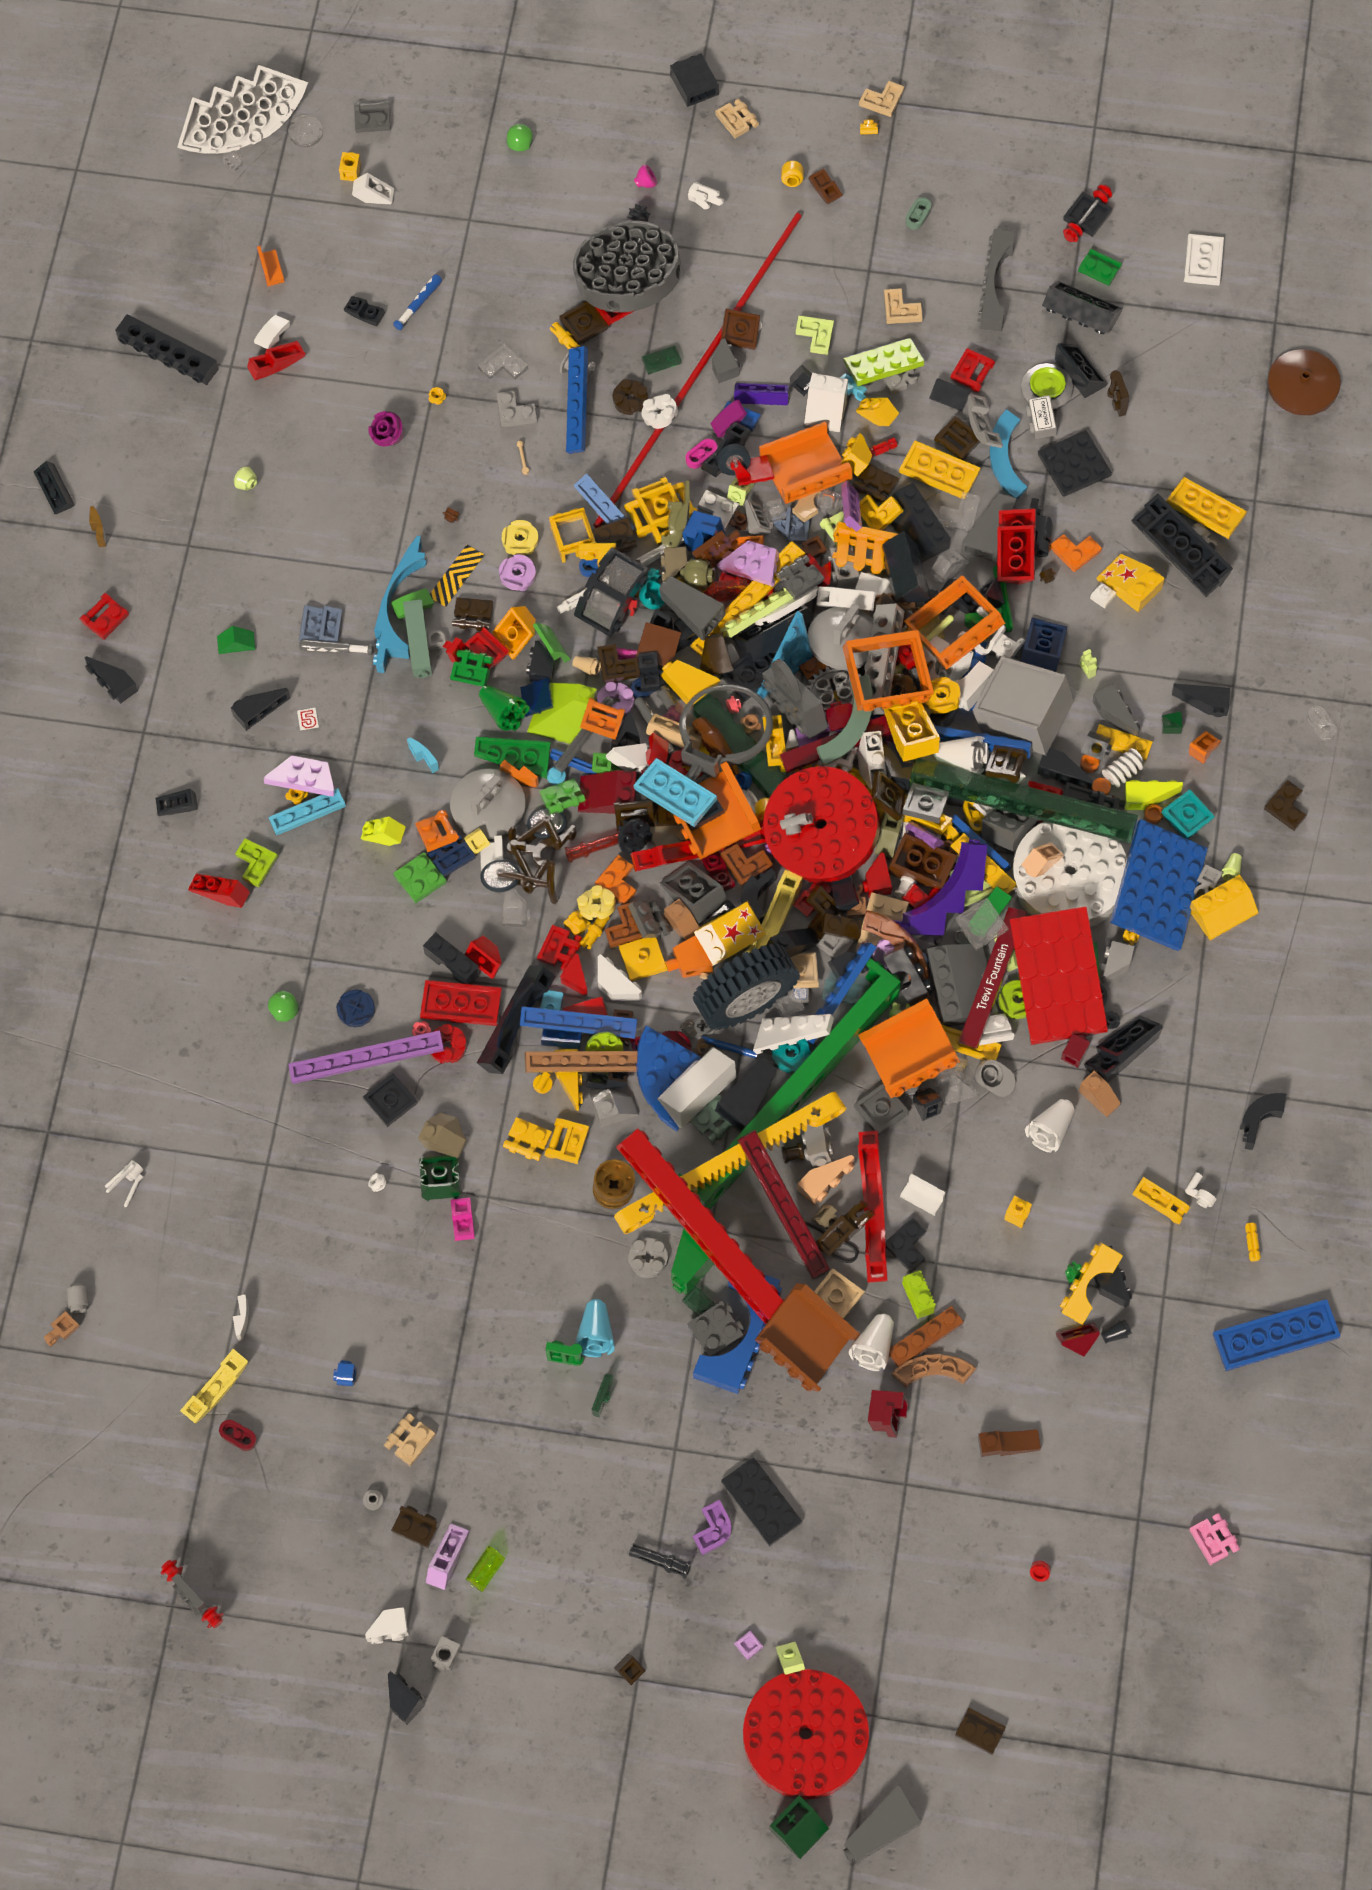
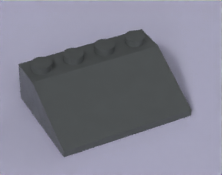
(955, 980)

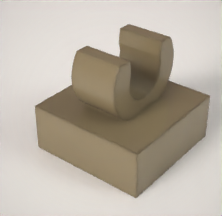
(824, 1215)

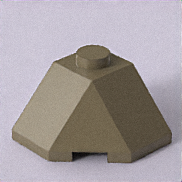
(443, 1135)

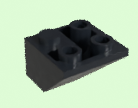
(404, 1701)

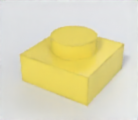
(477, 841)

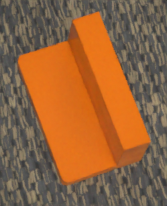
(271, 267)

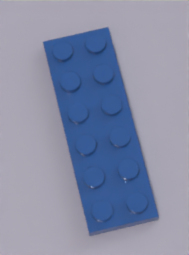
(1276, 1335)

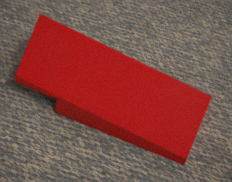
(1016, 546)

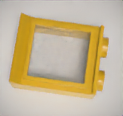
(571, 530)

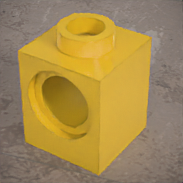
(349, 172)
(1018, 1211)

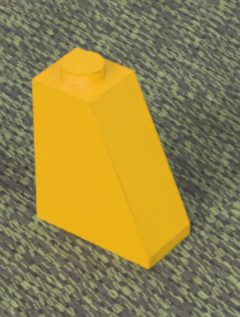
(687, 680)

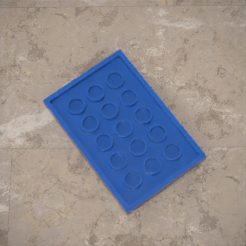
(1158, 885)

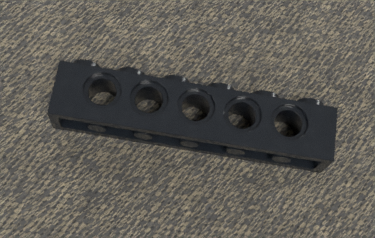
(176, 349)

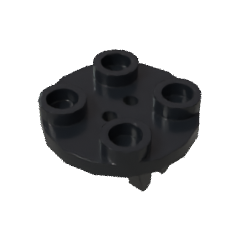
(634, 835)

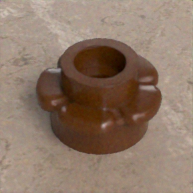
(451, 515)

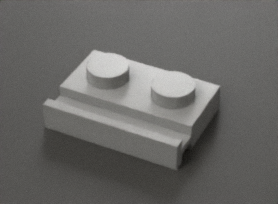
(834, 945)

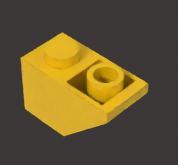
(878, 411)
(857, 454)

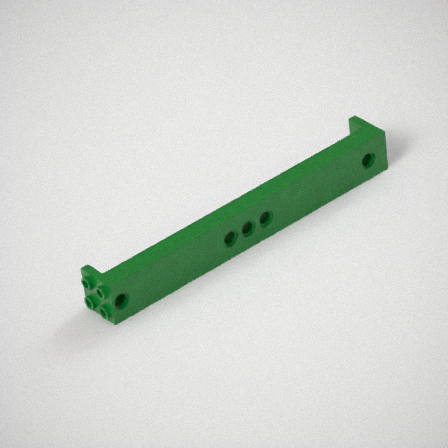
(816, 1067)

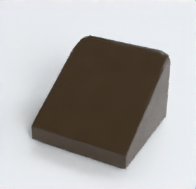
(629, 1669)

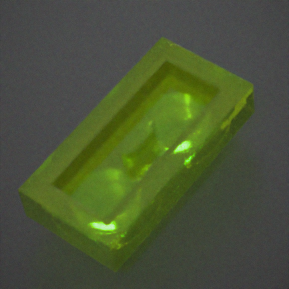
(485, 1568)

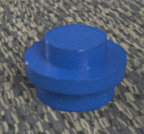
(744, 780)

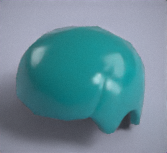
(651, 596)

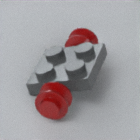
(184, 1591)

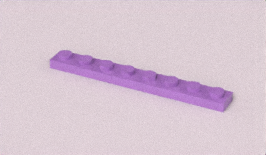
(366, 1057)

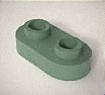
(917, 214)

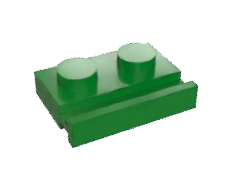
(1099, 267)

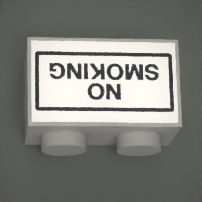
(1042, 417)

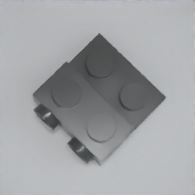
(716, 1328)

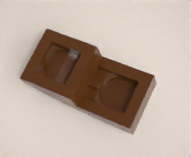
(824, 186)

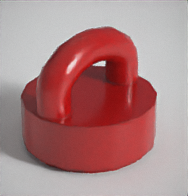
(1040, 1571)

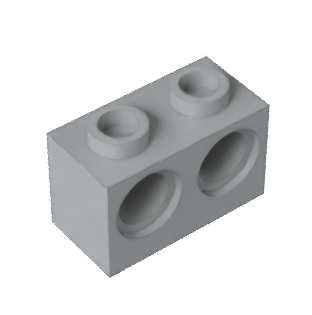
(843, 581)

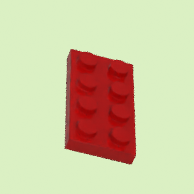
(461, 1003)

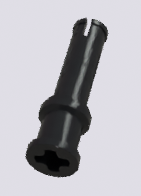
(669, 1563)

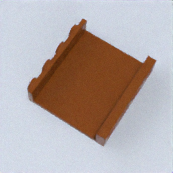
(805, 1336)

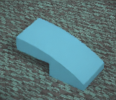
(421, 752)

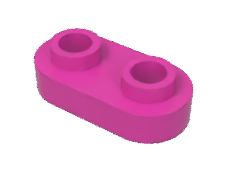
(700, 454)

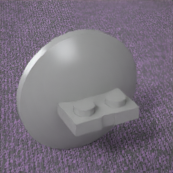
(831, 631)
(487, 801)

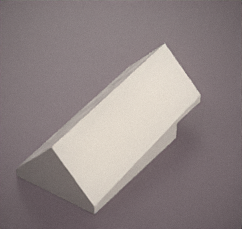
(697, 1086)

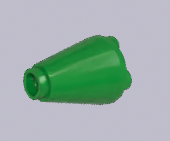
(504, 707)

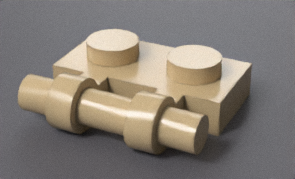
(733, 121)
(415, 1442)

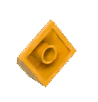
(515, 630)

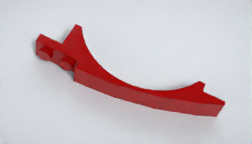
(681, 852)
(873, 1195)

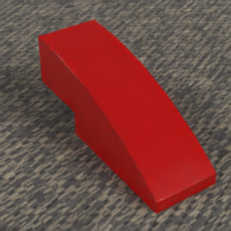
(275, 360)

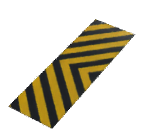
(456, 575)

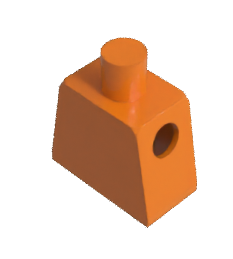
(689, 959)

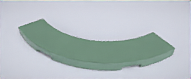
(853, 730)

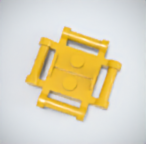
(653, 505)

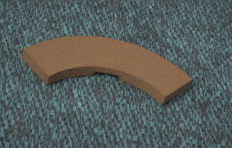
(933, 1365)

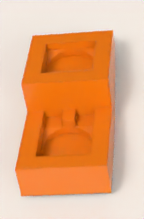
(523, 776)

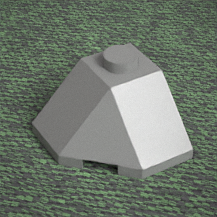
(612, 1106)

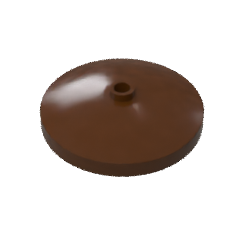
(1303, 382)

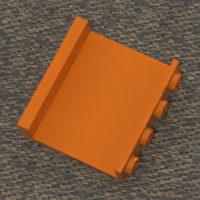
(805, 463)
(728, 828)
(909, 1048)

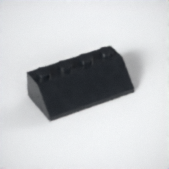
(1082, 307)
(920, 522)
(764, 639)

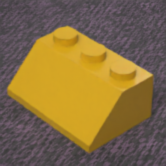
(1224, 907)

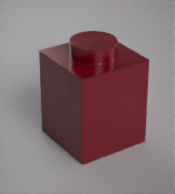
(1075, 1050)

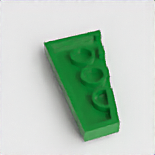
(518, 753)

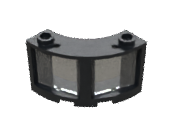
(611, 591)

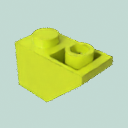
(383, 831)

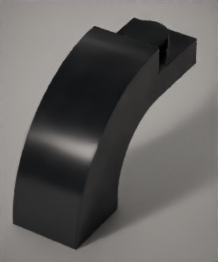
(734, 435)
(753, 890)
(1264, 1107)

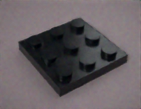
(1074, 463)

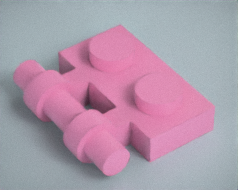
(1209, 1542)

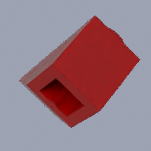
(220, 889)

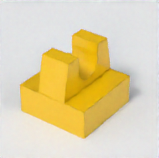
(576, 923)

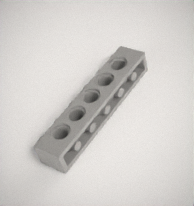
(882, 662)

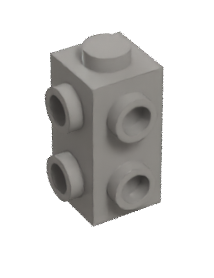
(818, 1145)

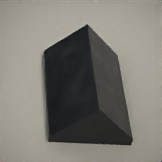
(1079, 368)

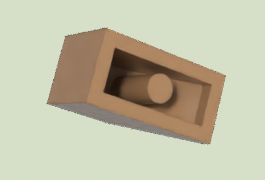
(681, 919)
(1099, 1093)

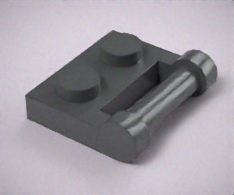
(372, 121)

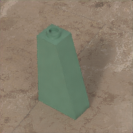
(417, 638)

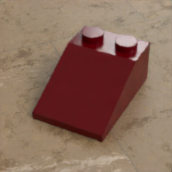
(606, 788)

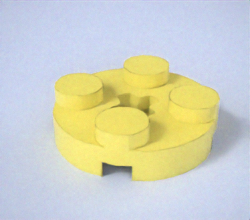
(523, 547)
(596, 894)

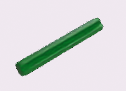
(1006, 613)

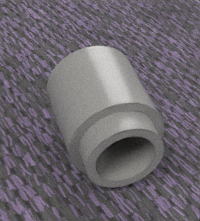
(77, 1298)

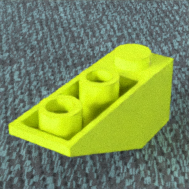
(1142, 794)

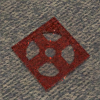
(720, 588)

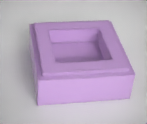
(748, 1645)

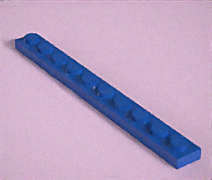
(948, 734)

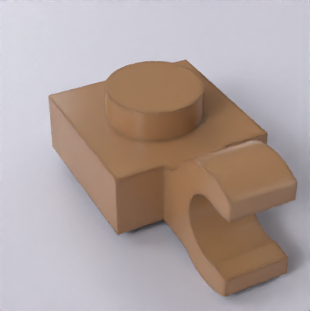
(63, 1327)

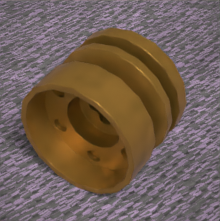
(613, 1174)

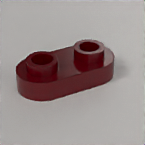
(238, 1436)

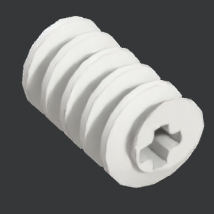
(1123, 767)

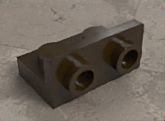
(415, 1526)

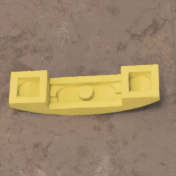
(216, 1387)

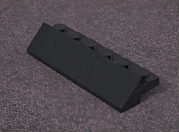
(1182, 545)

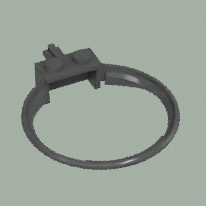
(707, 764)

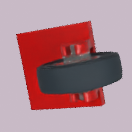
(736, 461)

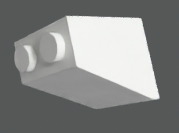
(826, 401)

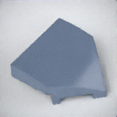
(793, 528)

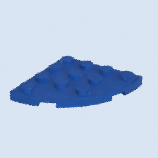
(658, 1066)

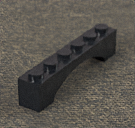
(497, 1050)

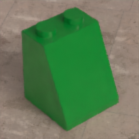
(689, 1264)

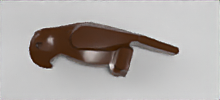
(713, 740)

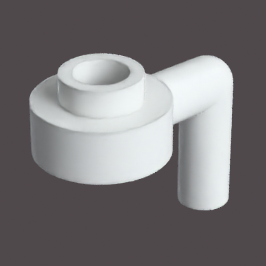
(1203, 1197)

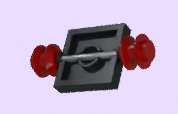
(1087, 213)

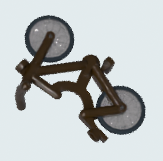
(505, 875)

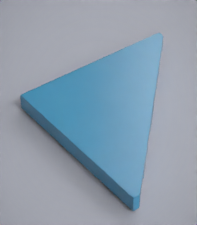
(793, 649)

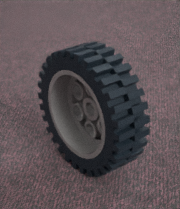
(746, 986)

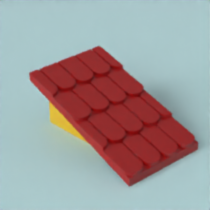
(1058, 975)

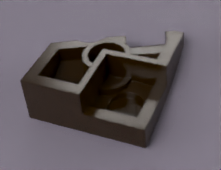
(715, 655)

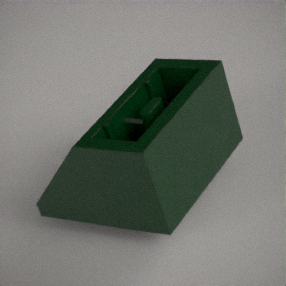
(799, 1827)

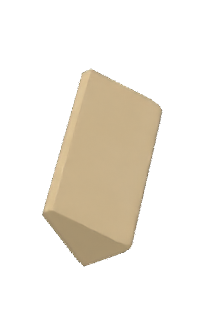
(670, 731)

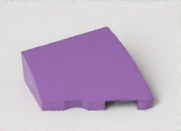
(918, 831)

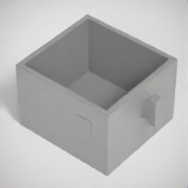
(1024, 703)

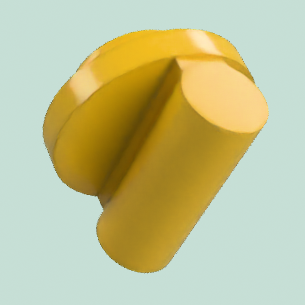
(868, 127)
(542, 1083)

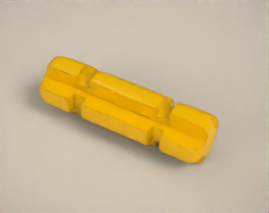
(1252, 1242)

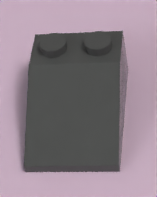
(695, 890)

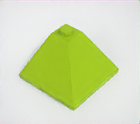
(565, 717)

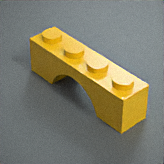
(1102, 1260)

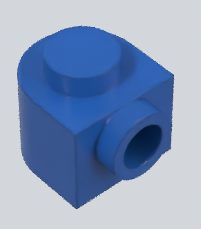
(345, 1373)

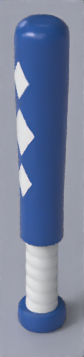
(426, 291)

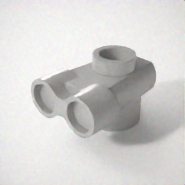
(792, 822)

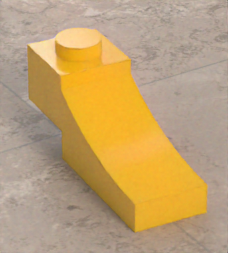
(776, 743)

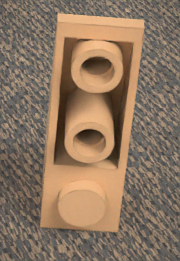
(820, 1179)

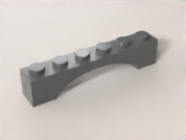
(1002, 247)

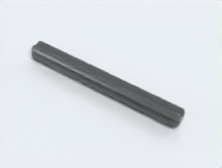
(578, 741)

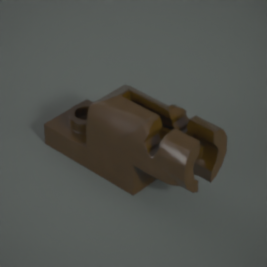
(844, 1228)

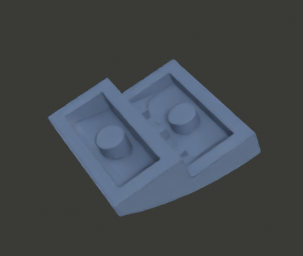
(320, 623)

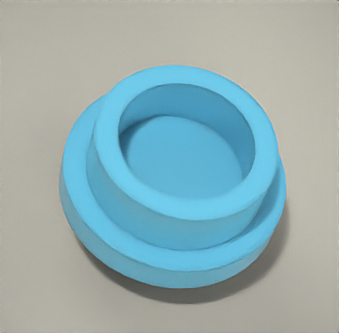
(555, 777)

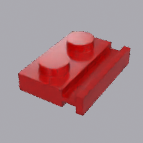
(486, 643)

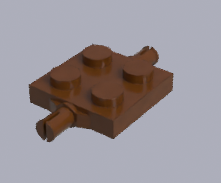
(716, 548)

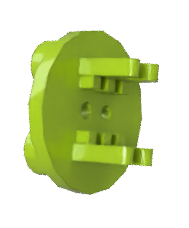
(606, 1039)

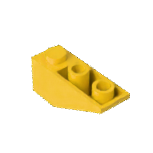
(570, 1082)

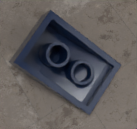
(1043, 644)

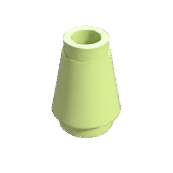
(1232, 867)

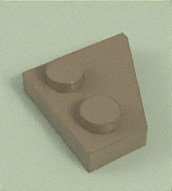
(667, 835)

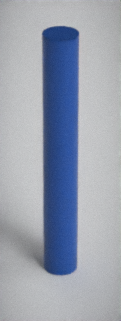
(730, 1047)

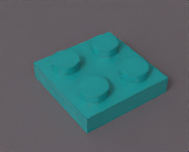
(1187, 814)

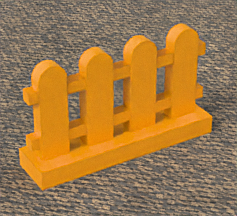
(863, 539)

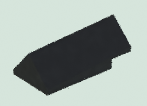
(905, 570)
(1123, 1047)

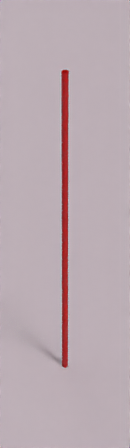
(649, 444)

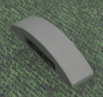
(979, 422)

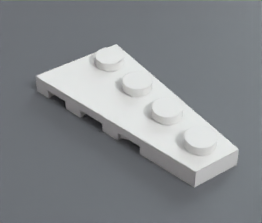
(790, 1030)

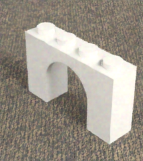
(970, 686)

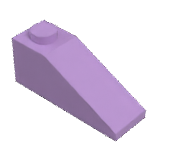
(446, 1556)

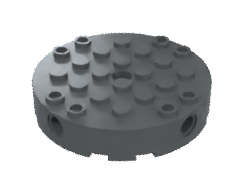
(627, 266)

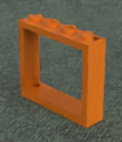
(968, 640)
(881, 642)

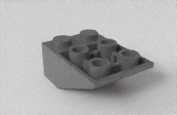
(1006, 828)

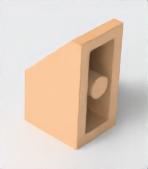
(1042, 859)

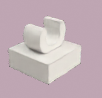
(1103, 595)

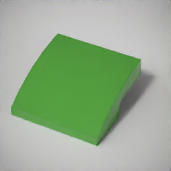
(551, 642)

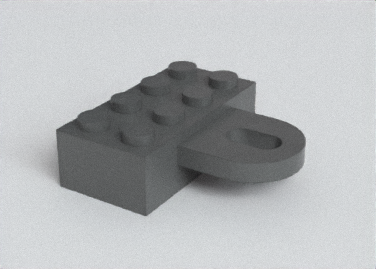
(794, 699)

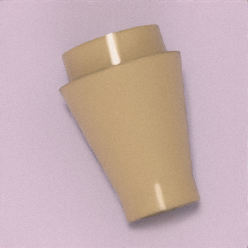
(588, 665)

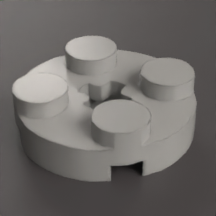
(639, 1264)

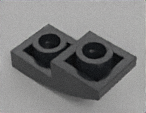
(363, 311)

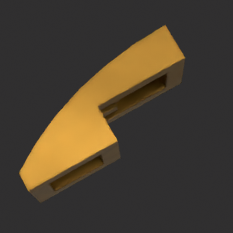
(96, 525)

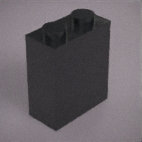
(694, 80)

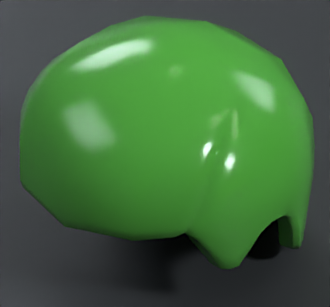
(519, 137)
(283, 1006)

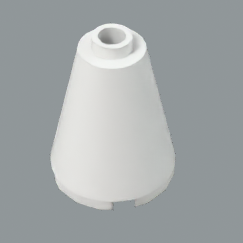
(964, 753)
(1051, 1126)
(874, 1343)

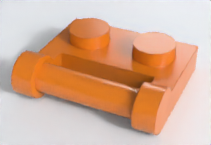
(602, 723)
(430, 833)

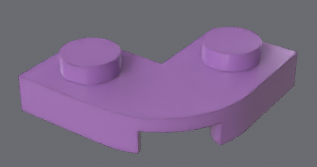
(719, 1528)

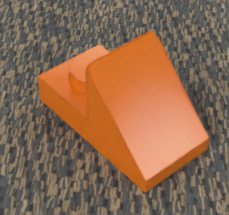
(1203, 746)

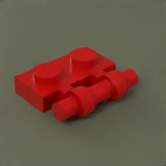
(553, 946)

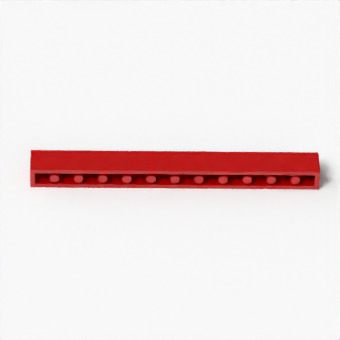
(700, 1224)

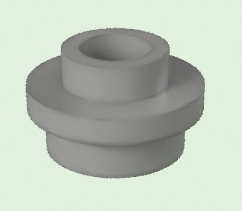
(377, 1504)

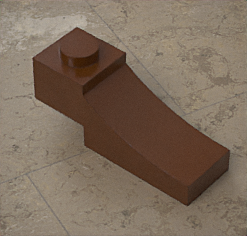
(1008, 1442)

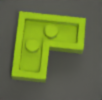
(260, 861)

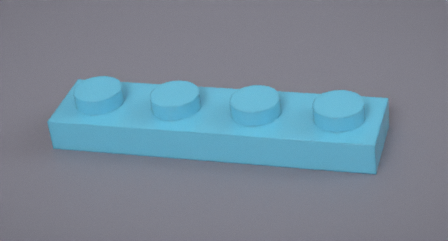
(306, 812)

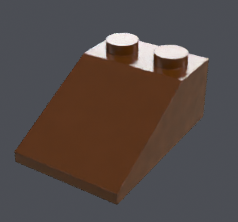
(921, 862)

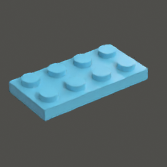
(675, 792)

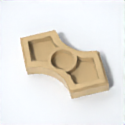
(806, 507)

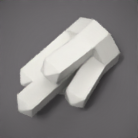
(704, 195)

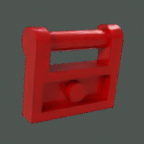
(967, 366)
(108, 620)

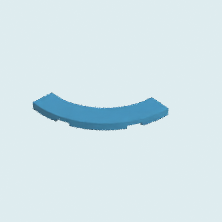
(1000, 460)

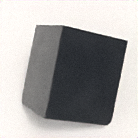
(801, 380)

